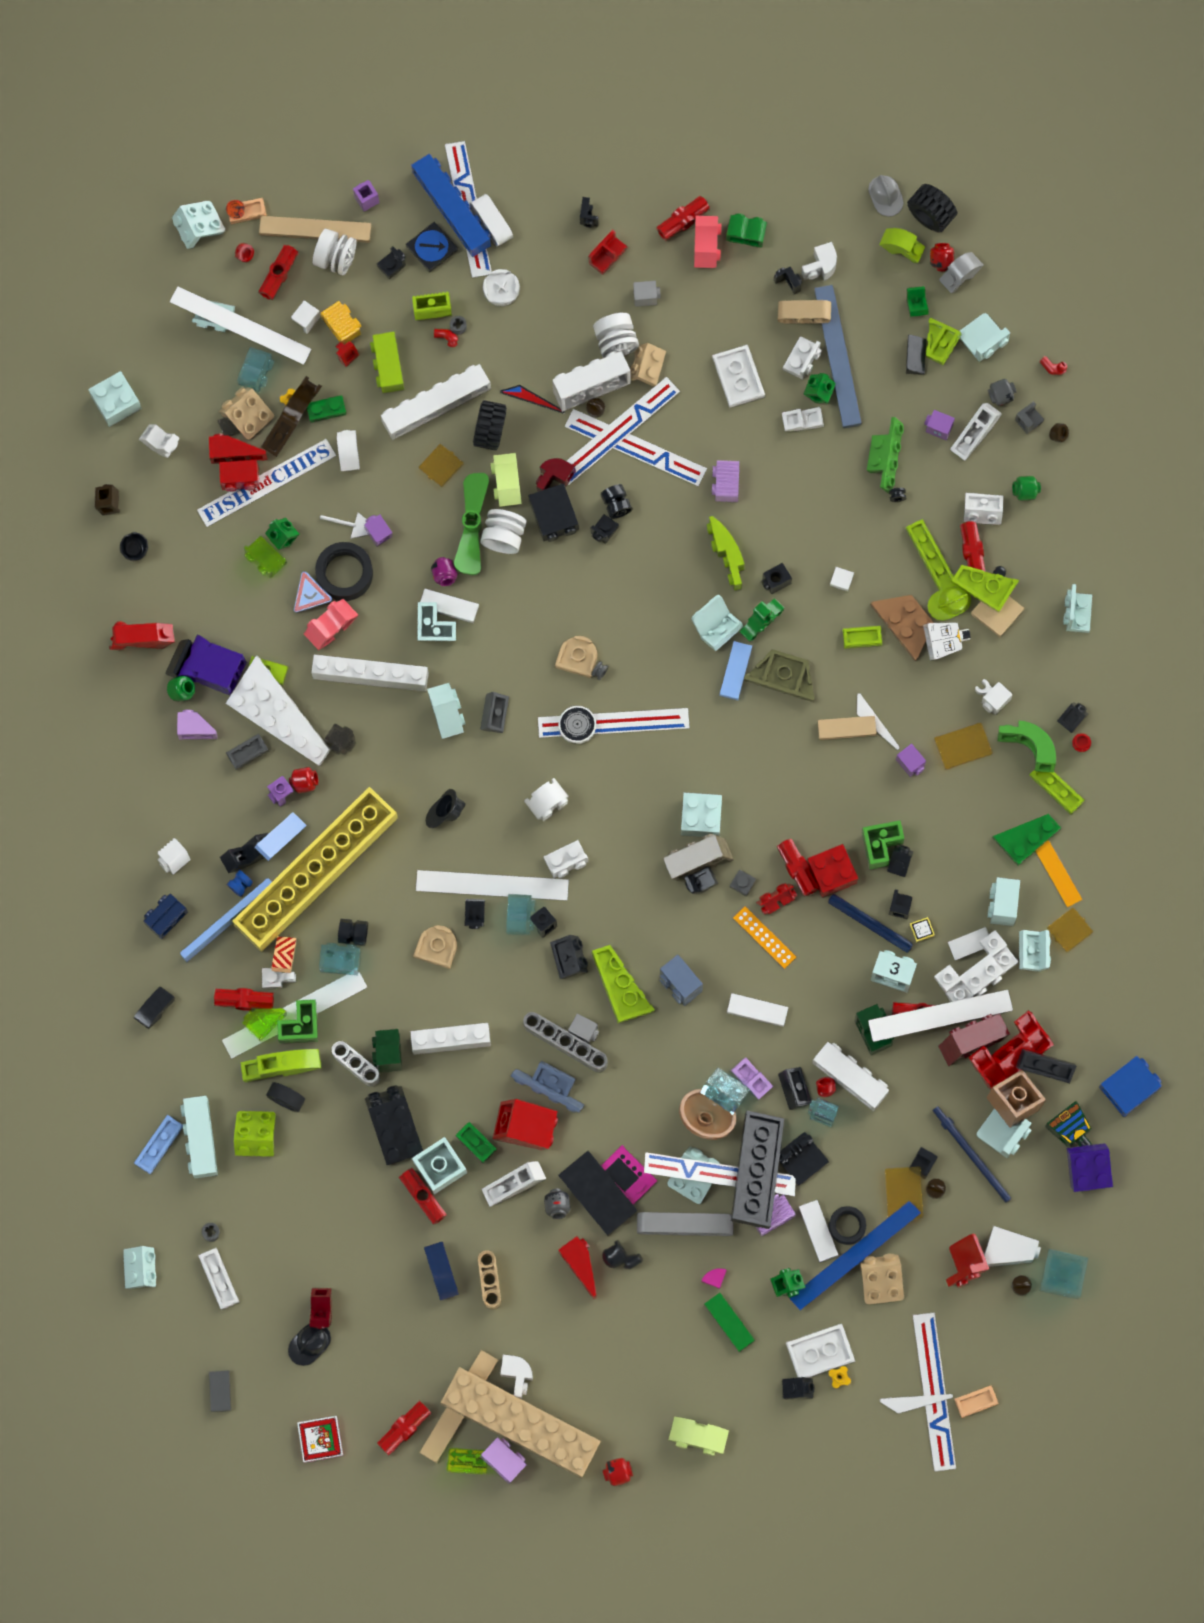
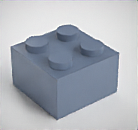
(680, 980)

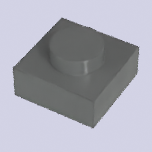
(742, 883)

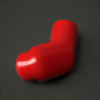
(448, 335)
(1055, 369)

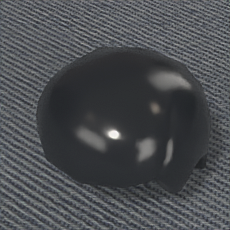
(134, 546)

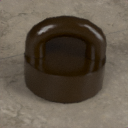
(595, 407)
(1059, 432)
(935, 1188)
(1021, 1285)

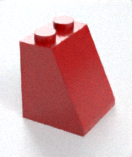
(525, 1124)

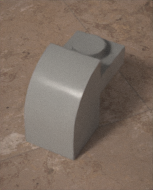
(959, 270)

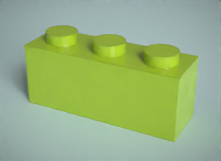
(387, 362)

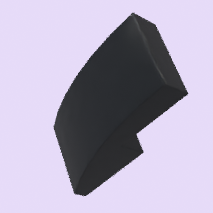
(153, 1007)

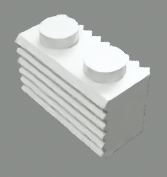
(173, 856)

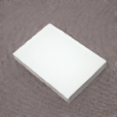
(738, 376)
(820, 1351)

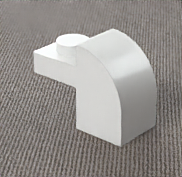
(824, 265)
(159, 440)
(348, 450)
(517, 1368)

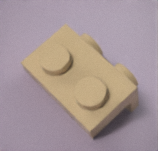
(647, 364)

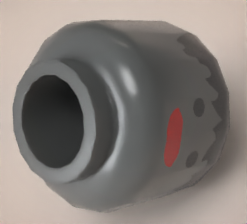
(1002, 392)
(557, 1204)

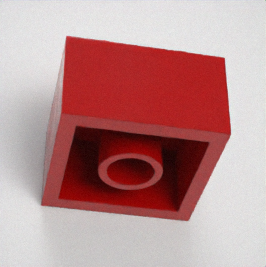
(832, 870)

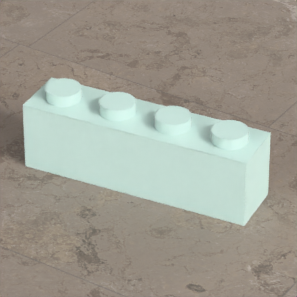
(200, 1137)

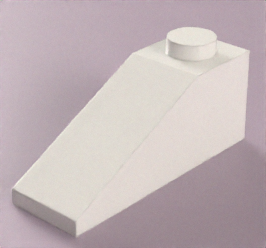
(976, 430)
(514, 1183)

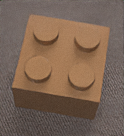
(1016, 1098)

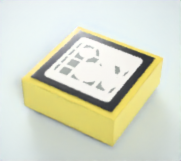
(922, 929)

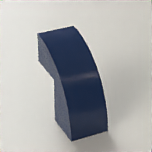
(441, 1270)

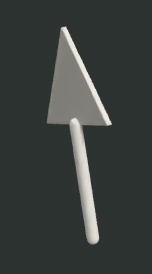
(358, 529)

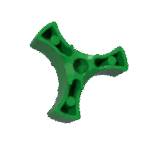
(761, 618)

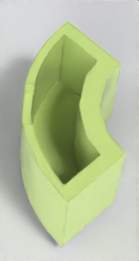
(507, 479)
(705, 1437)

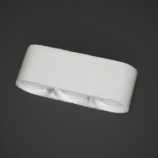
(491, 220)
(351, 1055)

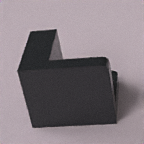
(900, 905)
(924, 1160)

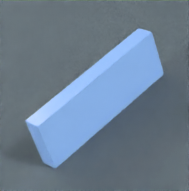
(735, 670)
(280, 836)
(158, 1144)

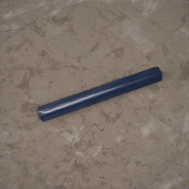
(870, 923)

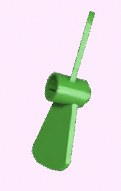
(468, 553)

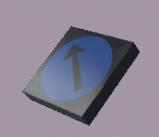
(431, 247)

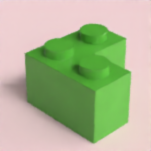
(878, 838)
(303, 1028)

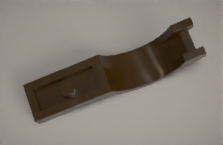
(290, 416)

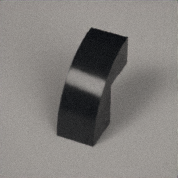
(244, 856)

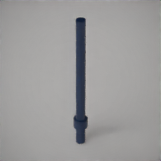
(947, 1124)

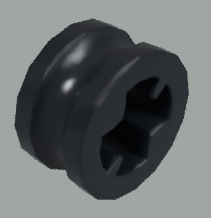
(897, 494)

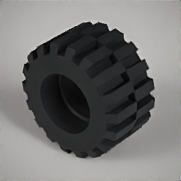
(932, 208)
(489, 425)

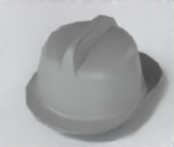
(886, 195)

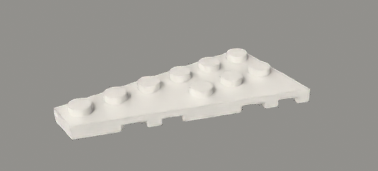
(270, 707)

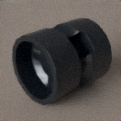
(617, 503)
(352, 932)

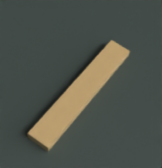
(312, 228)
(451, 1420)

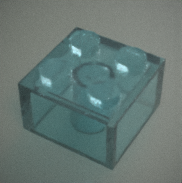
(1063, 1274)

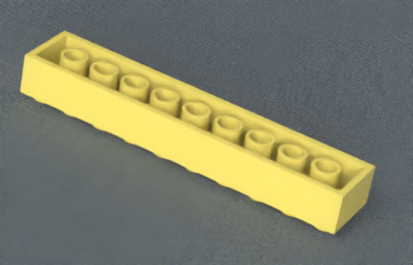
(315, 869)

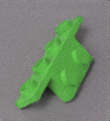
(884, 454)

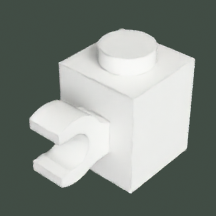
(995, 697)

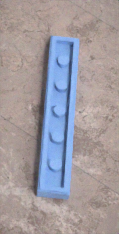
(222, 924)

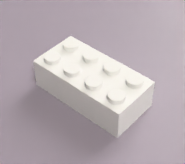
(591, 380)

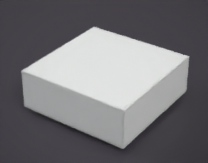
(841, 579)

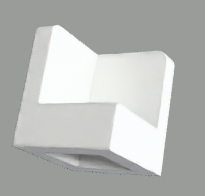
(306, 316)

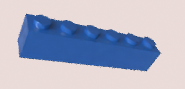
(451, 205)

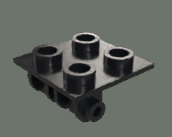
(802, 1158)

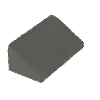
(494, 712)

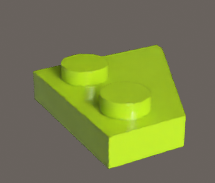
(941, 341)

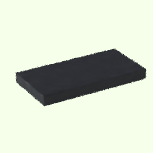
(598, 1193)

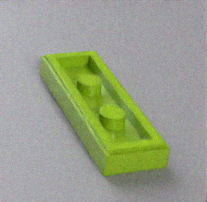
(1058, 790)

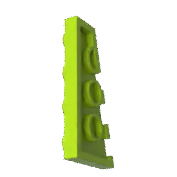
(623, 993)

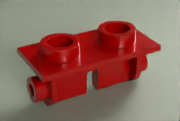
(782, 893)

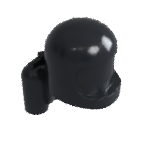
(617, 1256)

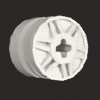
(336, 252)
(616, 334)
(503, 531)

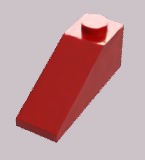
(229, 449)
(144, 635)
(578, 1259)

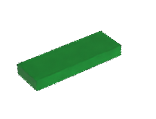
(729, 1322)

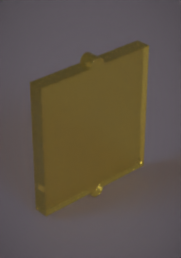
(440, 465)
(1070, 929)

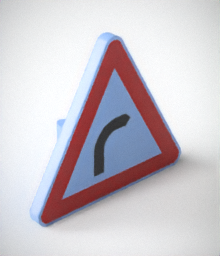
(310, 594)

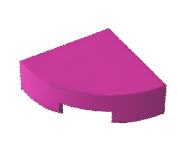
(714, 1277)

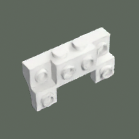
(982, 974)

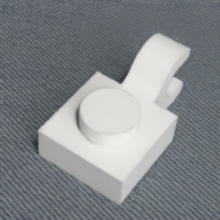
(274, 979)

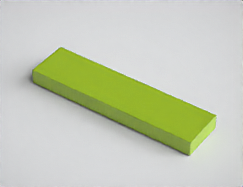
(930, 554)

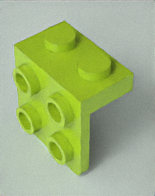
(254, 1133)

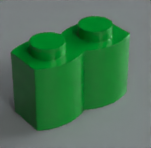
(746, 230)

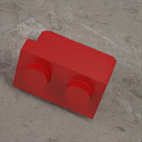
(968, 1261)

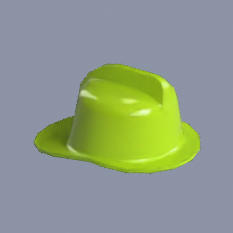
(948, 602)

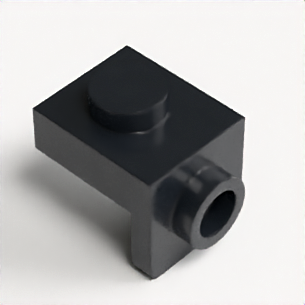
(793, 280)
(900, 860)
(700, 881)
(474, 913)
(798, 1388)

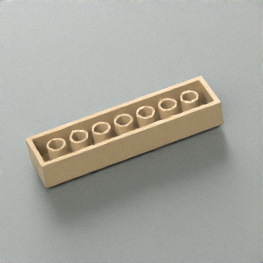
(520, 1422)

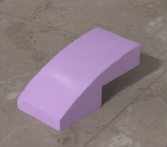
(751, 1078)

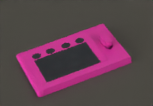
(628, 1174)

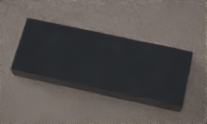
(1046, 1066)

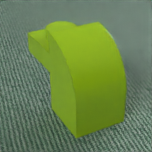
(904, 242)

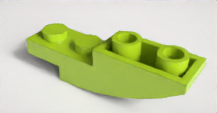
(725, 545)
(280, 1063)

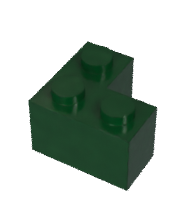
(861, 1021)
(388, 1050)

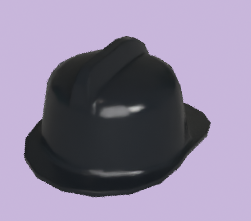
(445, 809)
(308, 1345)

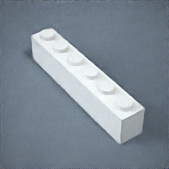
(436, 401)
(370, 673)

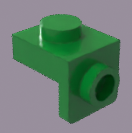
(917, 301)

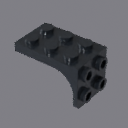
(393, 1124)

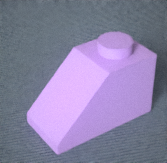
(193, 726)

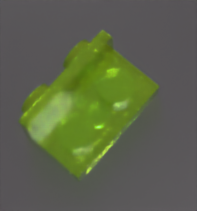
(265, 556)

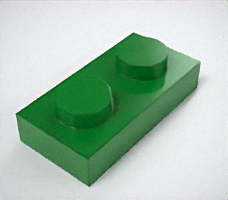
(326, 408)
(476, 1142)

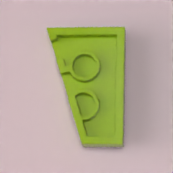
(985, 586)

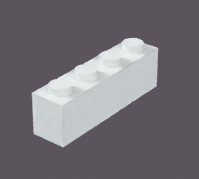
(450, 1038)
(850, 1076)

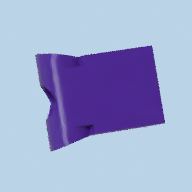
(213, 666)

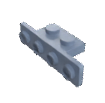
(551, 1083)

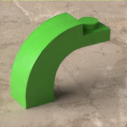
(1035, 739)

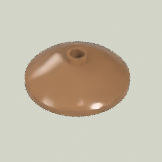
(705, 1116)

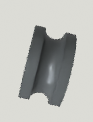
(453, 322)
(600, 670)
(205, 1234)

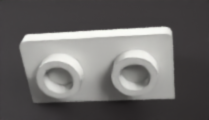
(801, 358)
(983, 508)
(566, 859)

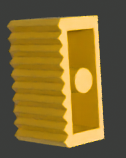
(341, 323)

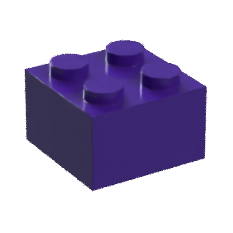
(1089, 1167)

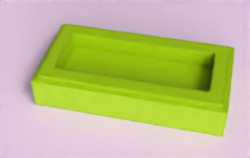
(862, 637)

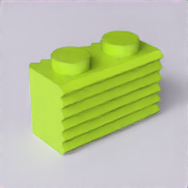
(432, 306)

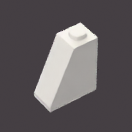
(1010, 1248)

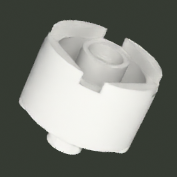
(547, 799)

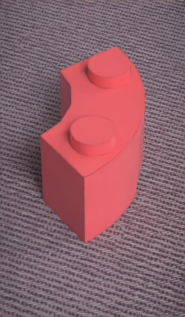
(706, 242)
(337, 617)

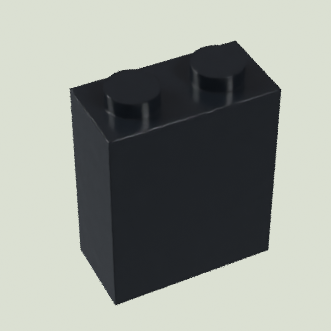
(553, 513)

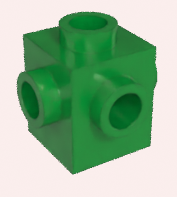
(819, 388)
(282, 533)
(787, 1283)

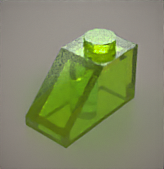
(262, 1021)

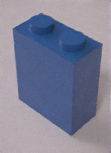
(1131, 1086)

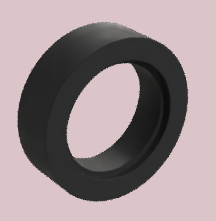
(340, 549)

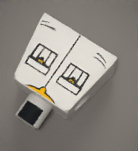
(944, 638)

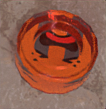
(235, 209)

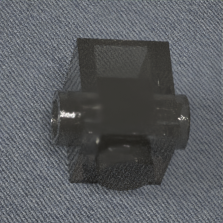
(340, 739)

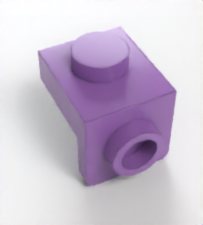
(279, 790)

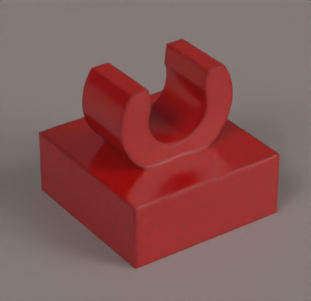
(346, 353)

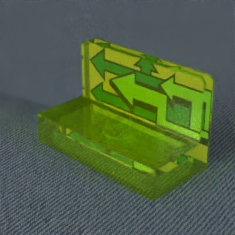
(466, 1461)

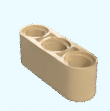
(804, 311)
(486, 1270)

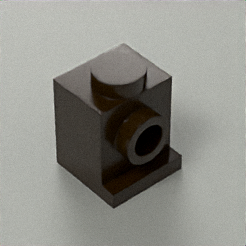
(107, 499)

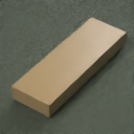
(847, 727)

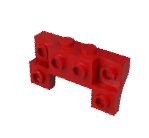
(1003, 1062)

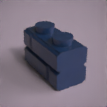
(165, 915)

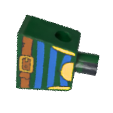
(1070, 1126)

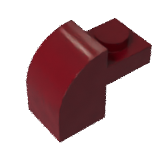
(557, 470)
(321, 1308)

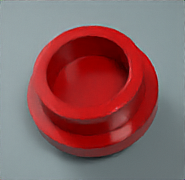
(1081, 742)

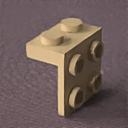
(247, 412)
(882, 1279)

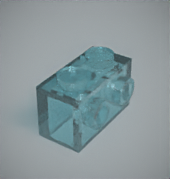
(340, 959)
(725, 1090)

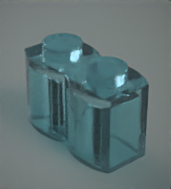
(255, 369)
(519, 914)
(823, 1112)

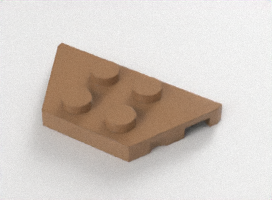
(905, 621)

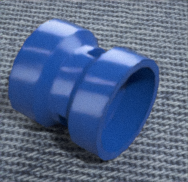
(239, 883)

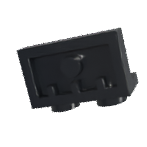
(569, 956)

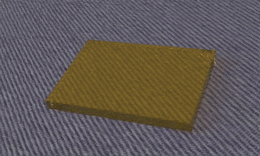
(963, 745)
(903, 1186)

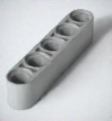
(559, 1034)
(684, 1224)

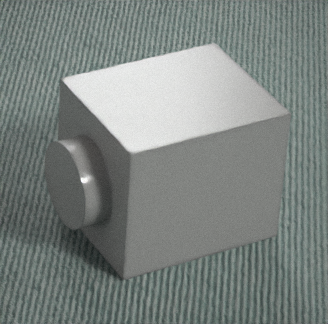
(646, 293)
(584, 1029)

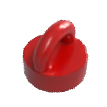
(244, 252)
(826, 1086)

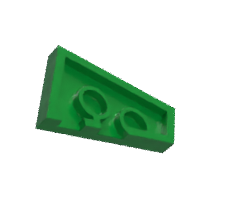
(1027, 838)

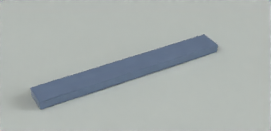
(839, 361)

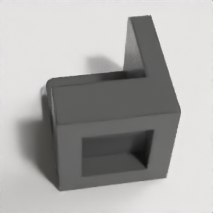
(1029, 418)

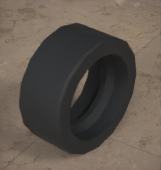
(285, 1097)
(852, 1211)

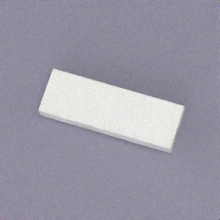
(451, 605)
(757, 1010)
(818, 1231)
(218, 1278)

